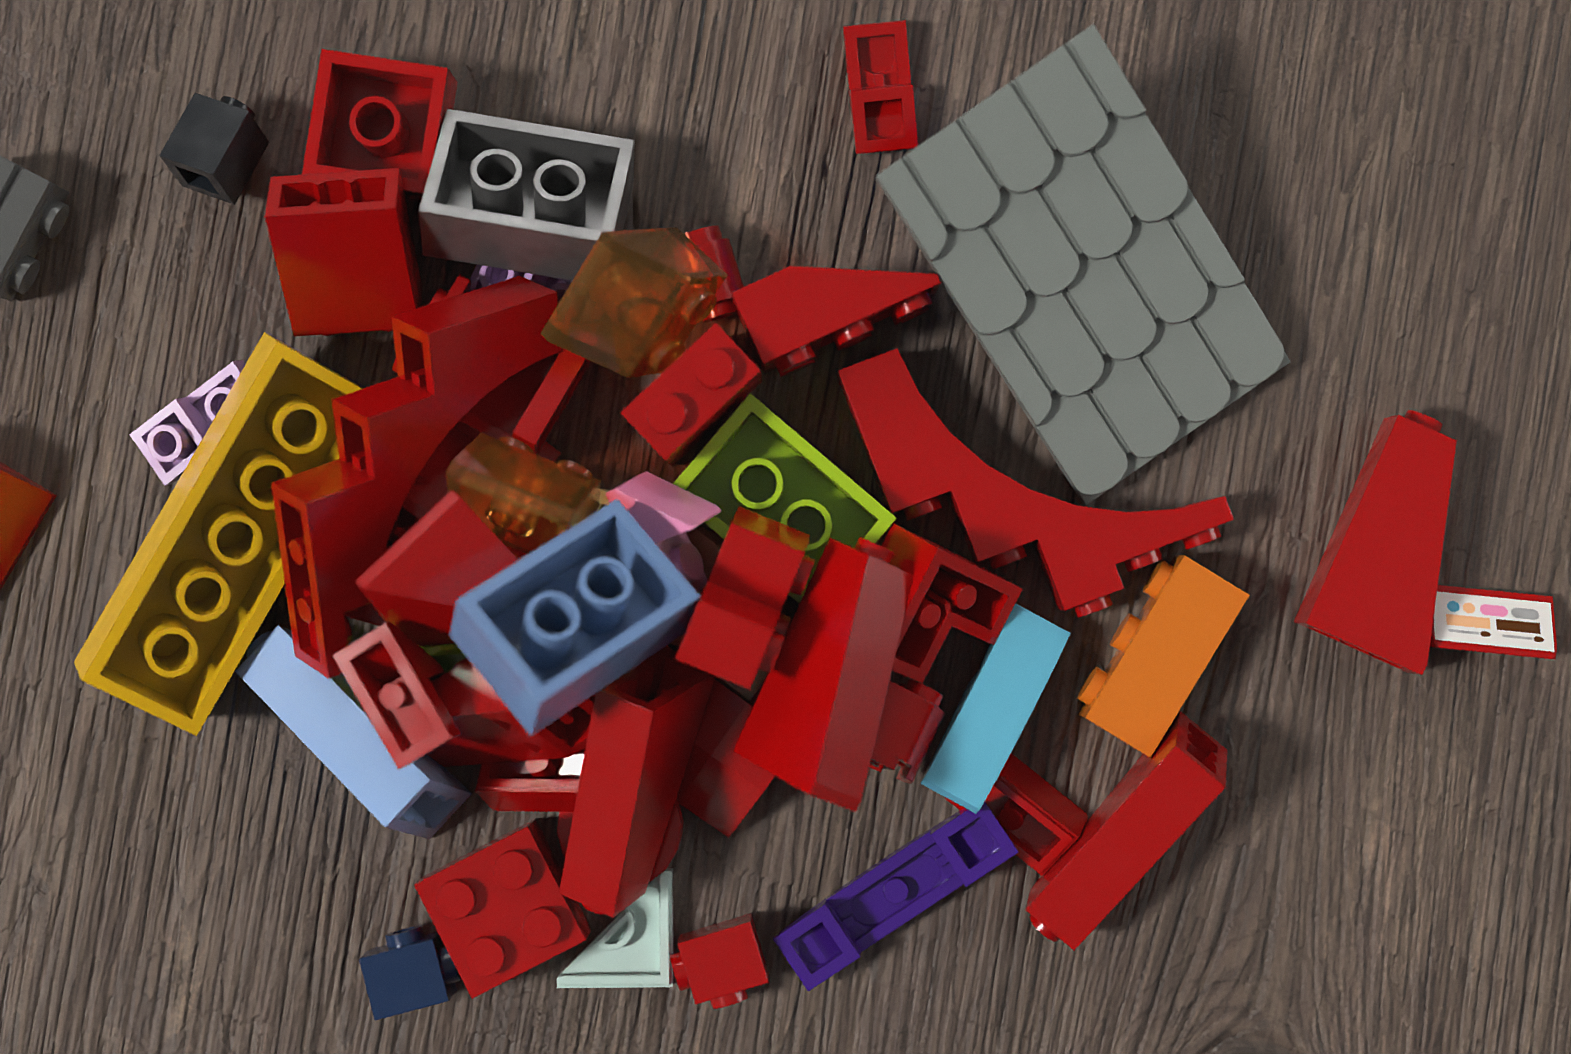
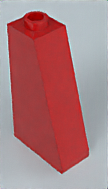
(1387, 548)
(831, 676)
(631, 779)
(1129, 832)

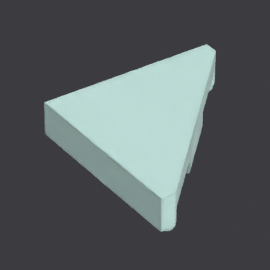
(632, 947)

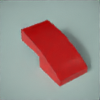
(880, 86)

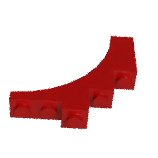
(1076, 544)

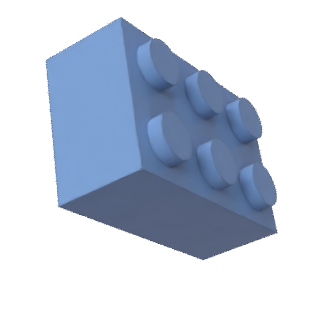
(573, 616)

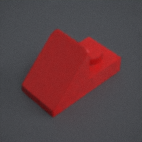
(396, 692)

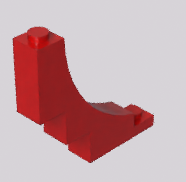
(342, 512)

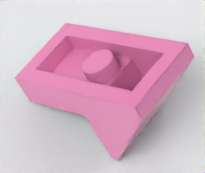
(666, 516)

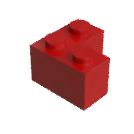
(944, 594)
(739, 611)

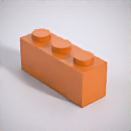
(1161, 653)

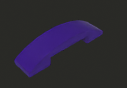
(893, 893)

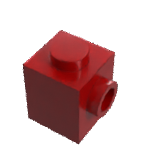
(720, 962)

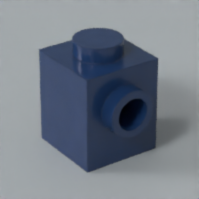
(408, 972)

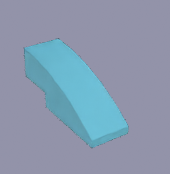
(995, 709)

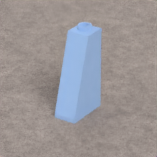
(343, 738)

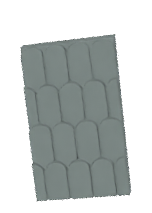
(1085, 265)

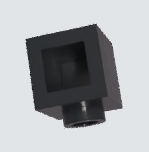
(215, 147)

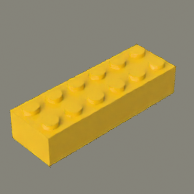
(215, 546)

